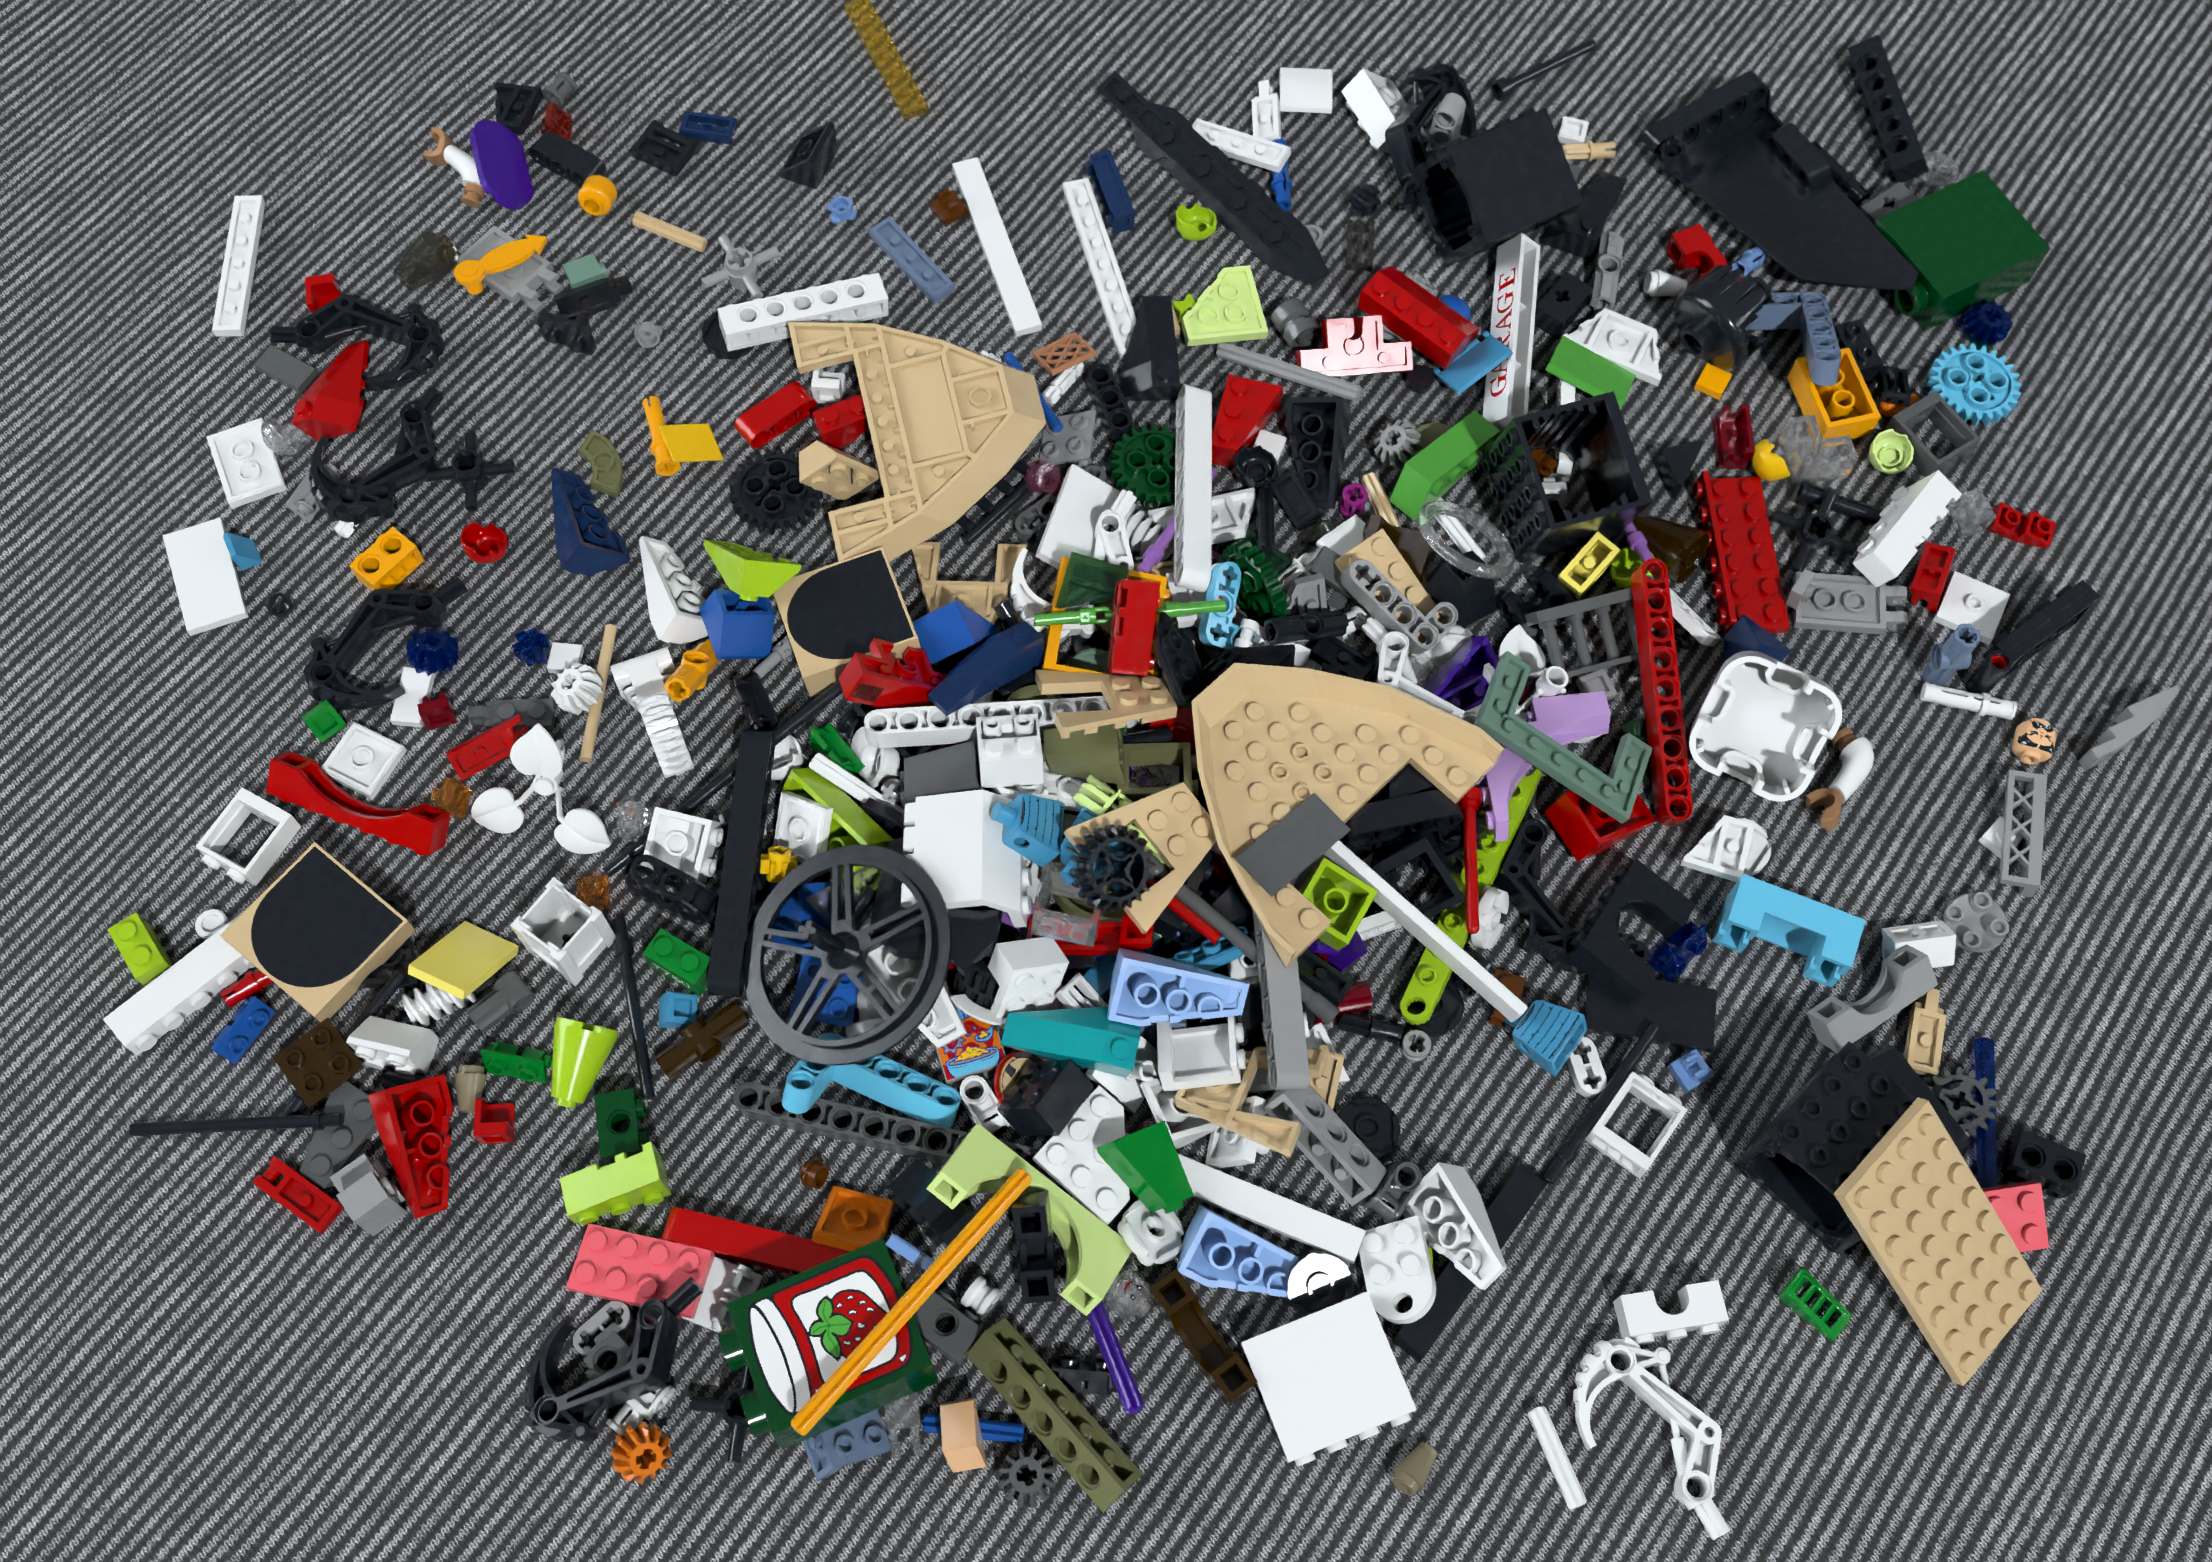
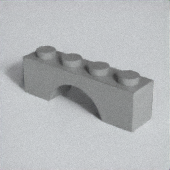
(1902, 980)

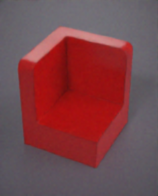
(321, 290)
(494, 1122)

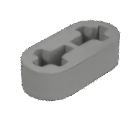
(598, 1322)

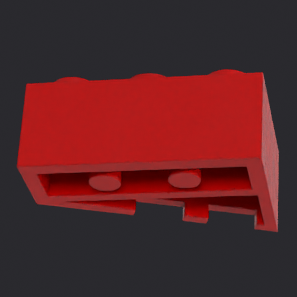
(1133, 627)

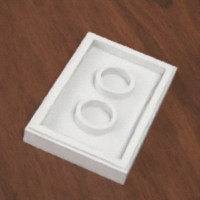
(246, 464)
(1691, 621)

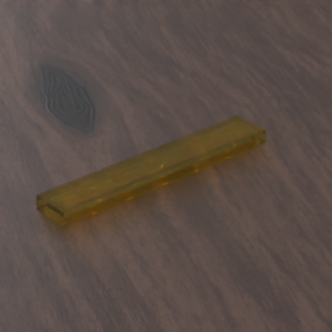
(886, 58)

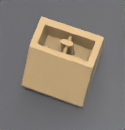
(834, 471)

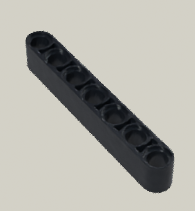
(1452, 1285)

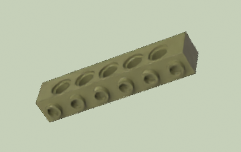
(1054, 1414)

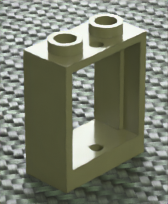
(1158, 754)

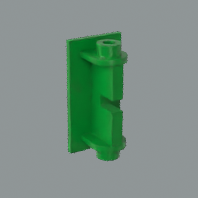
(833, 746)
(504, 1060)

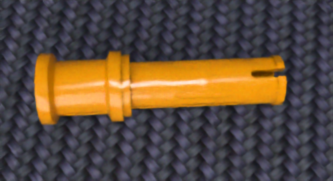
(664, 465)

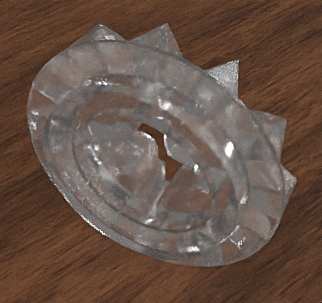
(1944, 165)

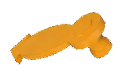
(472, 272)

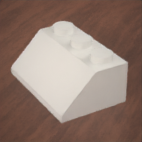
(1376, 105)

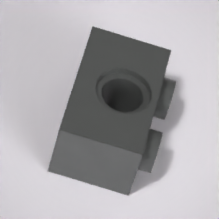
(958, 1341)

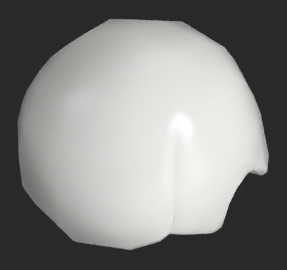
(786, 757)

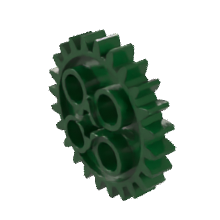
(1153, 465)
(1259, 588)

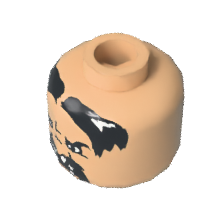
(2034, 741)

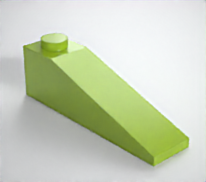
(749, 571)

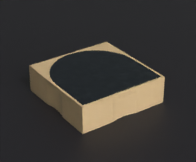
(840, 613)
(318, 932)

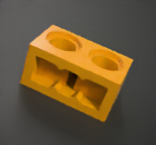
(390, 566)

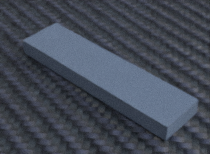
(912, 260)

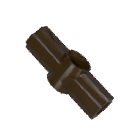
(701, 1040)

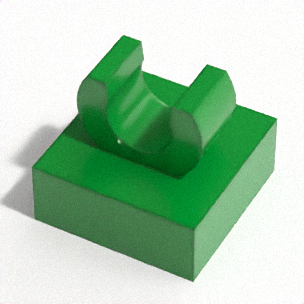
(323, 721)

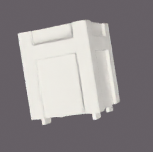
(556, 918)

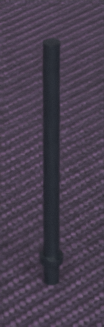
(317, 1120)

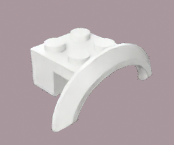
(1027, 978)

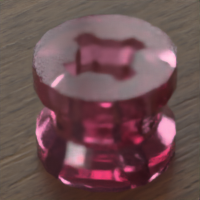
(1037, 483)

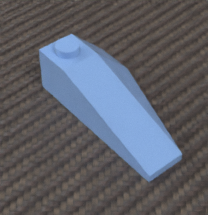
(1161, 990)
(1232, 1257)

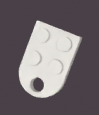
(1398, 1267)

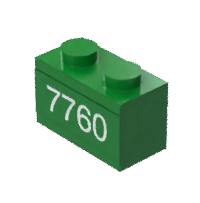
(678, 961)

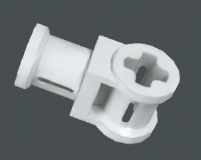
(640, 1408)

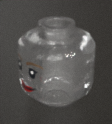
(1128, 1296)

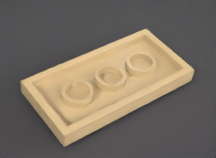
(1387, 559)

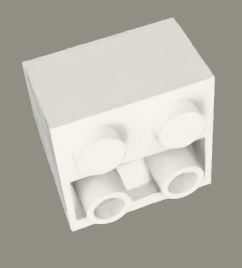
(1009, 750)
(394, 1045)

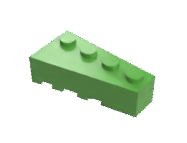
(1443, 463)

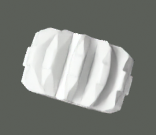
(577, 688)

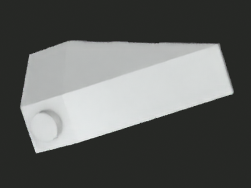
(671, 594)
(899, 977)
(1457, 1223)

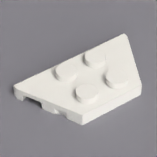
(1622, 342)
(1229, 515)

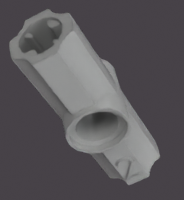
(1607, 271)

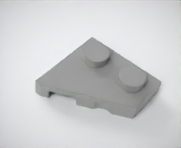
(1307, 595)

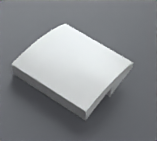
(1305, 90)

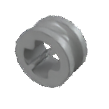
(1416, 1035)

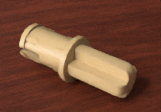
(1589, 151)

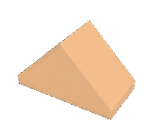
(962, 1435)

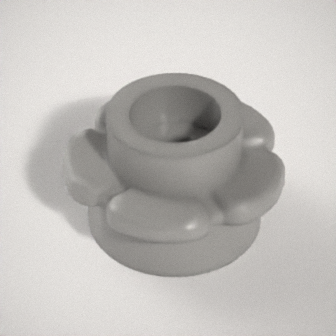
(648, 339)

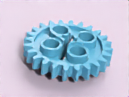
(1975, 383)

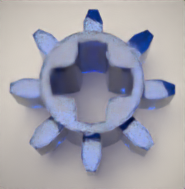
(531, 647)

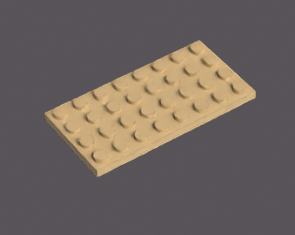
(1939, 1241)

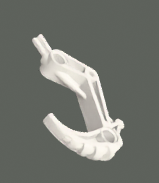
(1109, 547)
(1398, 673)
(1693, 1460)

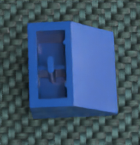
(738, 626)

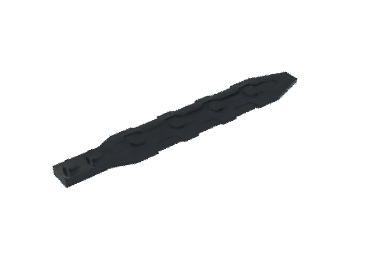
(1209, 176)

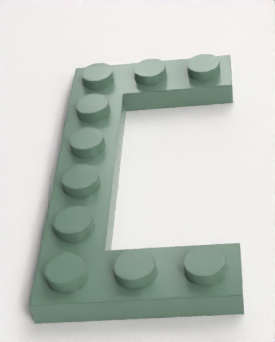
(1610, 793)

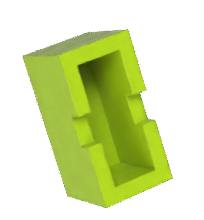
(140, 948)

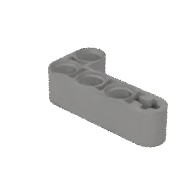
(1395, 601)

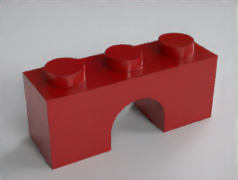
(1694, 250)

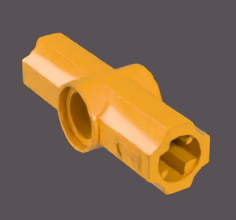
(692, 672)

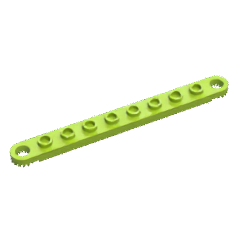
(1431, 973)

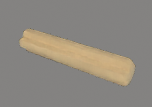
(669, 231)

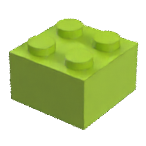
(1339, 898)

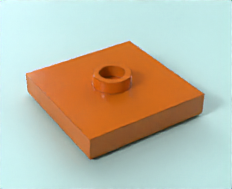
(853, 1219)

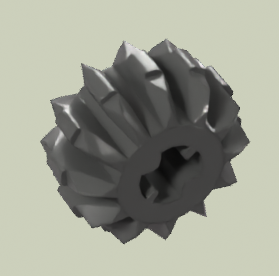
(1019, 1487)

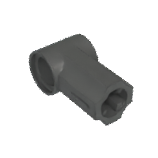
(508, 996)

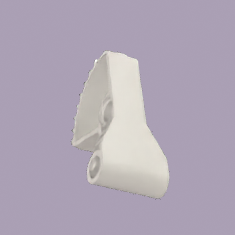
(642, 686)

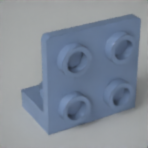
(847, 1444)

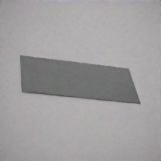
(1292, 844)

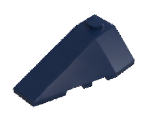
(581, 532)

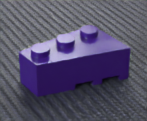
(1461, 677)

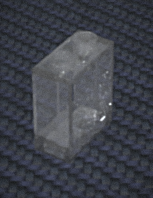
(1054, 923)

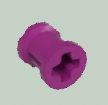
(1353, 501)

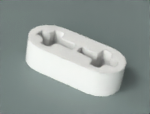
(1592, 1064)

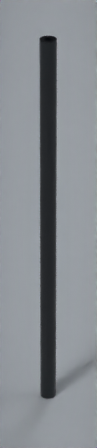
(728, 775)

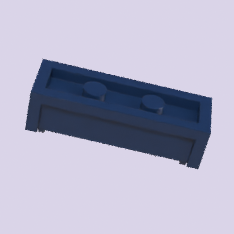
(1111, 191)

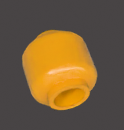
(597, 195)

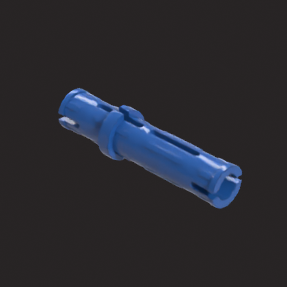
(1282, 184)

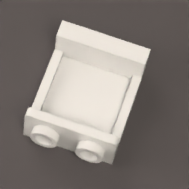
(1200, 1055)

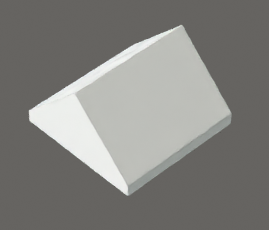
(1181, 1124)

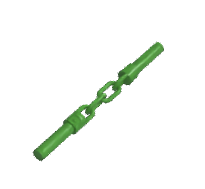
(1088, 615)

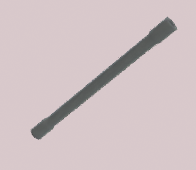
(1313, 1000)

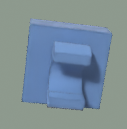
(1690, 1071)

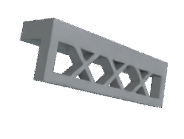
(2031, 830)

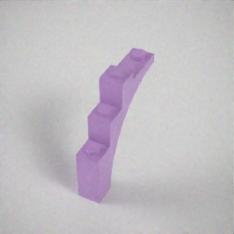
(1562, 719)

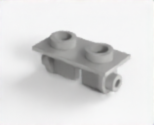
(302, 500)

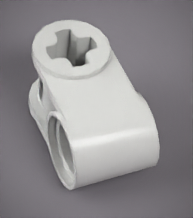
(983, 1109)

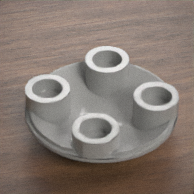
(1976, 922)

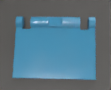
(1473, 363)

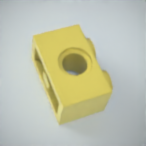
(1588, 565)

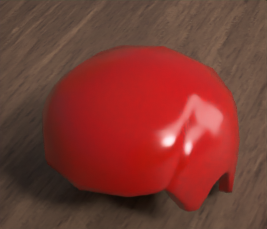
(483, 543)

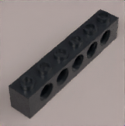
(1910, 162)

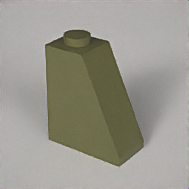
(1087, 754)

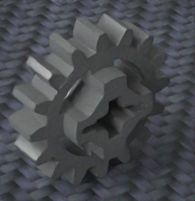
(1966, 1089)

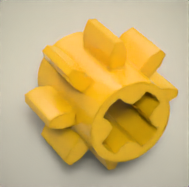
(777, 863)

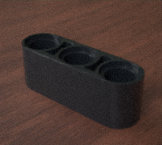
(566, 158)
(1109, 392)

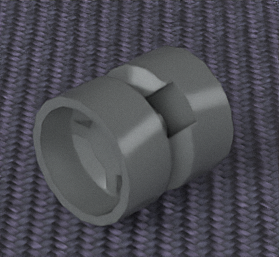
(1295, 324)

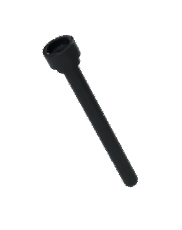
(1504, 87)

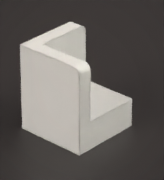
(827, 386)

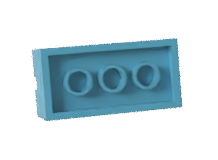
(1792, 922)

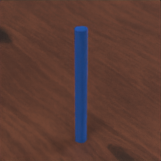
(1050, 416)

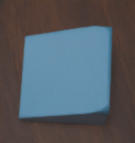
(242, 551)
(677, 1009)

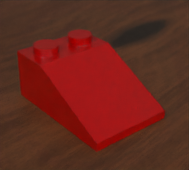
(1591, 830)

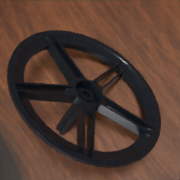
(845, 954)

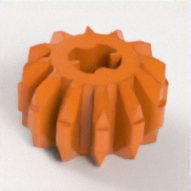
(641, 1452)

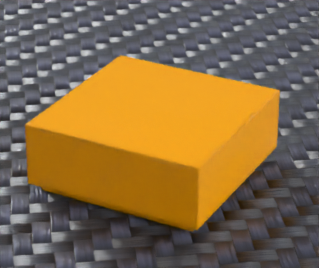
(1713, 381)

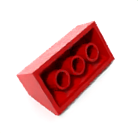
(1417, 316)

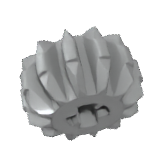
(1397, 443)

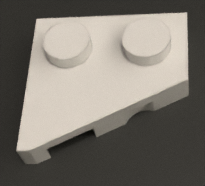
(1723, 849)

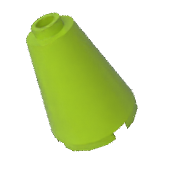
(578, 1059)

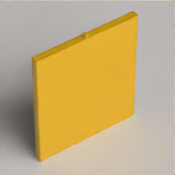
(690, 443)

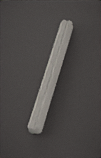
(1289, 371)

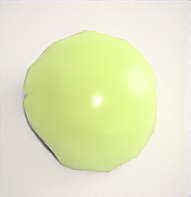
(1891, 452)

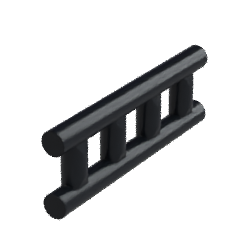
(994, 512)

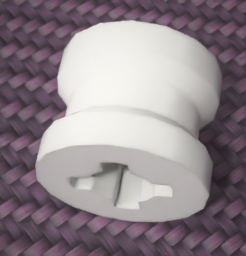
(981, 1297)

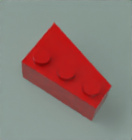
(1241, 415)

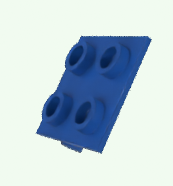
(842, 1004)

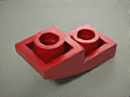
(2026, 529)

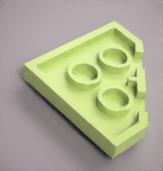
(1226, 311)

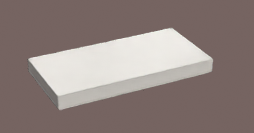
(1075, 516)
(205, 577)

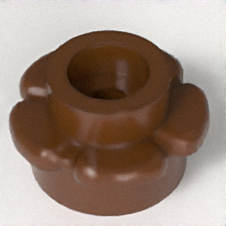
(814, 1173)

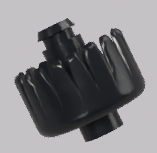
(1715, 315)

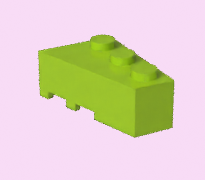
(615, 1186)

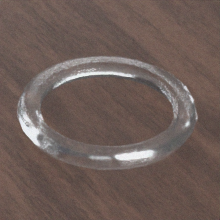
(1452, 556)

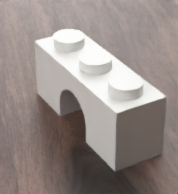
(1700, 1310)

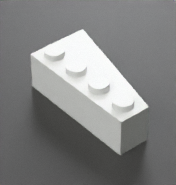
(1904, 527)

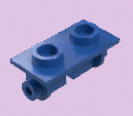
(248, 1024)

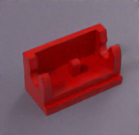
(1932, 574)

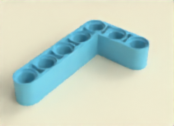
(877, 1079)

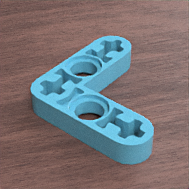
(1221, 621)

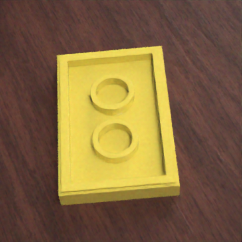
(463, 960)

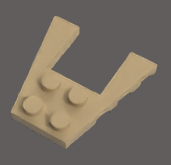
(975, 595)
(1126, 696)
(1178, 832)
(1224, 1103)

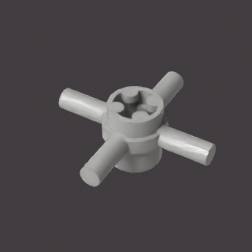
(740, 267)

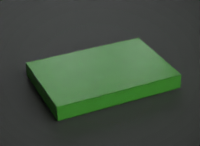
(1589, 370)

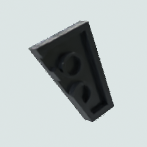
(398, 961)

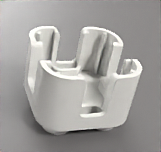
(1765, 725)

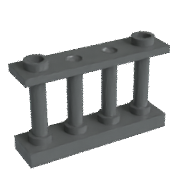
(1574, 613)

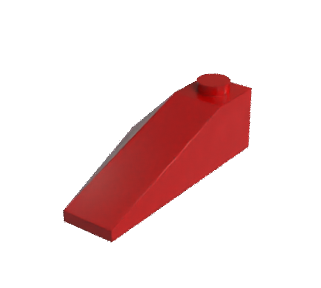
(334, 400)
(417, 1140)

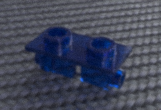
(1688, 942)

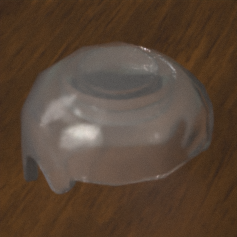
(284, 439)

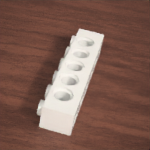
(768, 318)

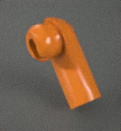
(1889, 410)

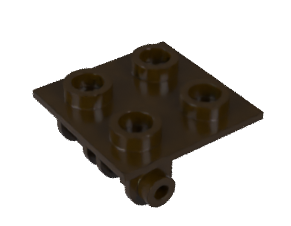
(318, 1062)

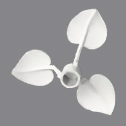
(1550, 680)
(539, 755)

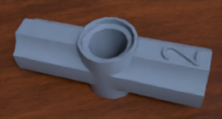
(1951, 655)

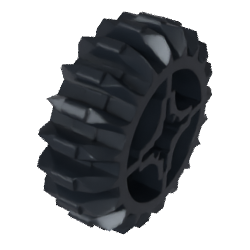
(1131, 855)

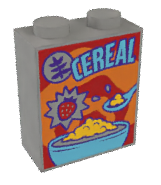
(972, 1053)

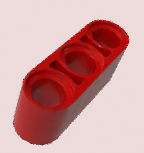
(775, 415)

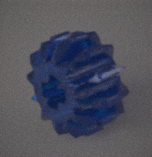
(1987, 322)
(432, 652)

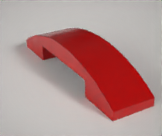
(1109, 939)

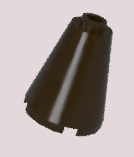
(1673, 544)

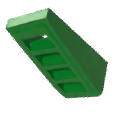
(1797, 1304)

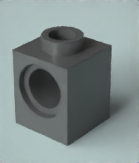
(611, 1345)

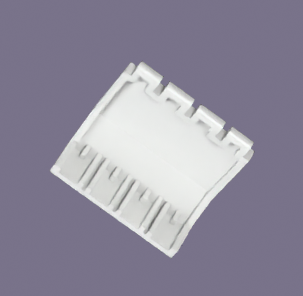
(965, 853)

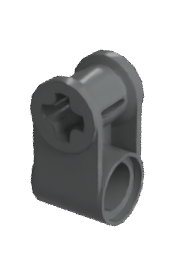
(1392, 1197)

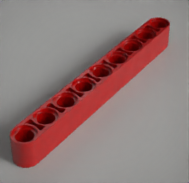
(1655, 704)

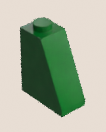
(1149, 1167)

